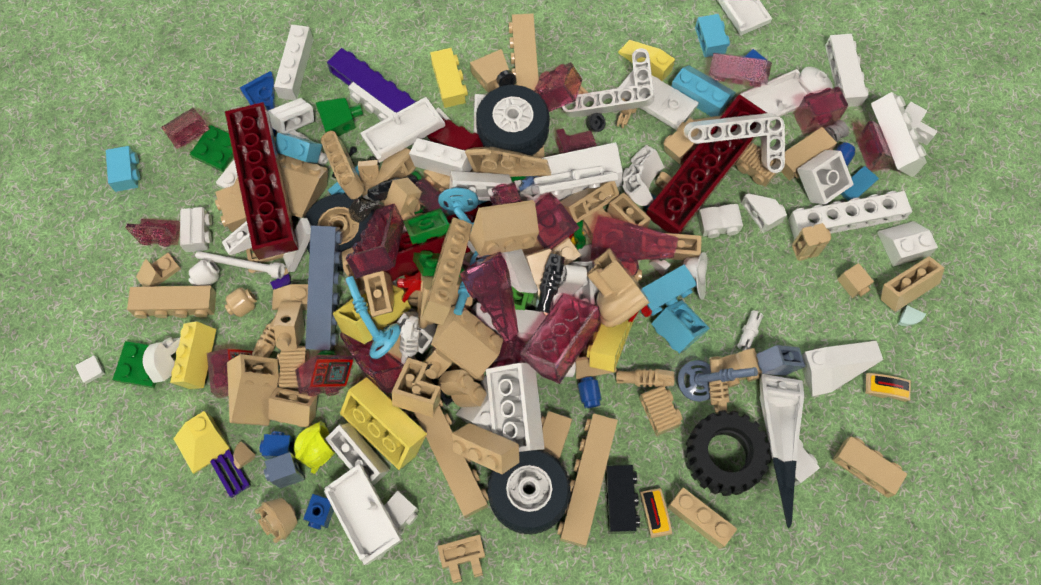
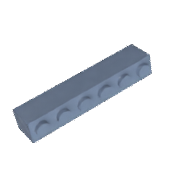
(323, 287)

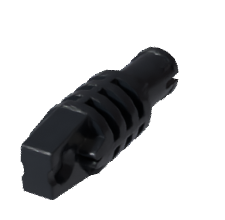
(381, 190)
(550, 281)

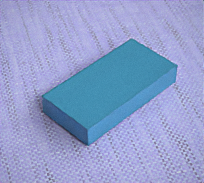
(862, 181)

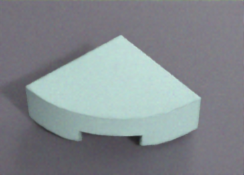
(910, 316)

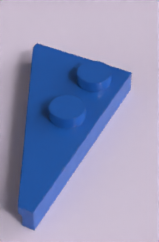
(260, 91)

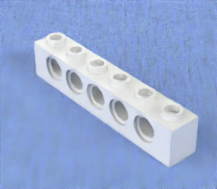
(895, 201)

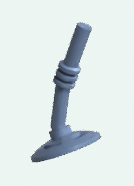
(704, 378)

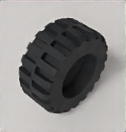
(746, 434)

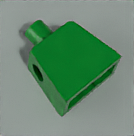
(337, 115)

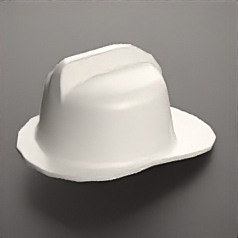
(697, 267)

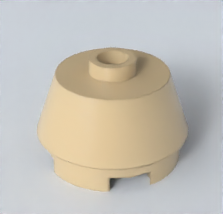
(277, 518)

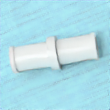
(750, 330)

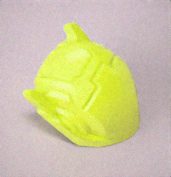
(312, 447)

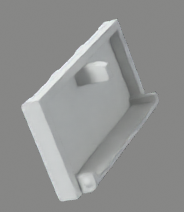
(746, 14)
(779, 95)
(669, 103)
(402, 129)
(577, 178)
(362, 515)

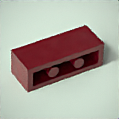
(455, 137)

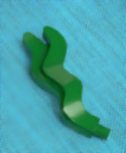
(579, 237)

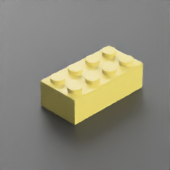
(382, 423)

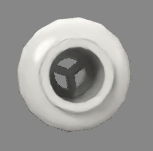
(204, 273)

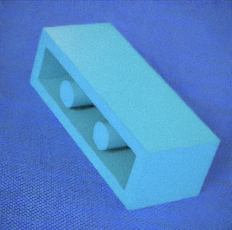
(668, 288)

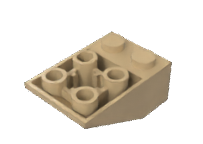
(249, 388)

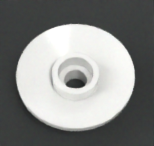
(815, 80)

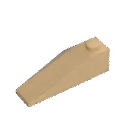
(506, 162)

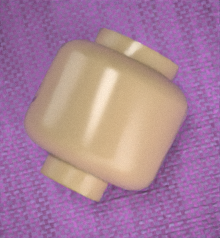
(240, 302)

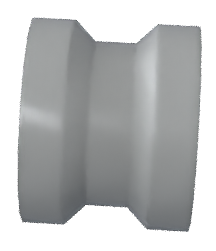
(838, 130)

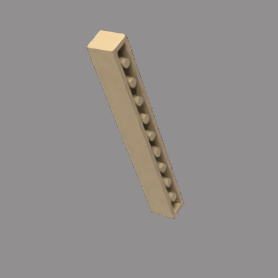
(524, 55)
(454, 466)

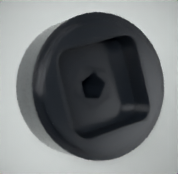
(506, 78)
(596, 122)

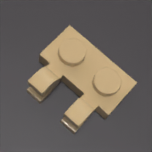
(461, 552)

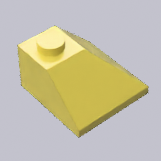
(200, 441)

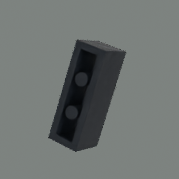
(621, 499)

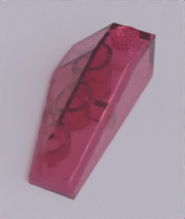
(632, 239)
(491, 285)
(380, 371)

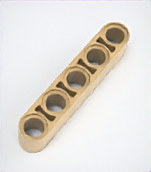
(342, 165)

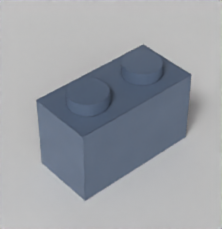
(780, 360)
(283, 470)

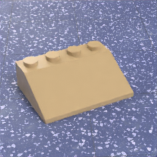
(302, 182)

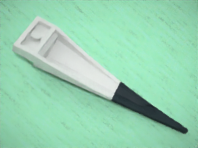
(782, 412)

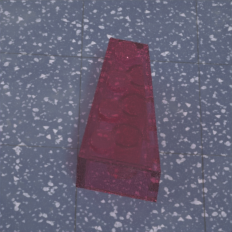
(378, 244)

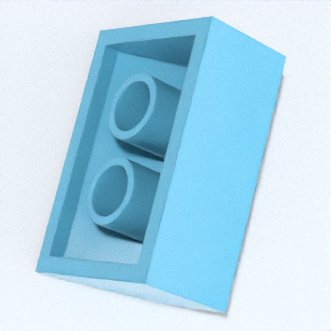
(710, 94)

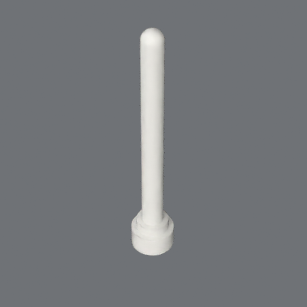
(275, 269)

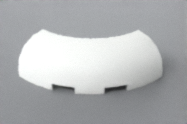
(640, 174)

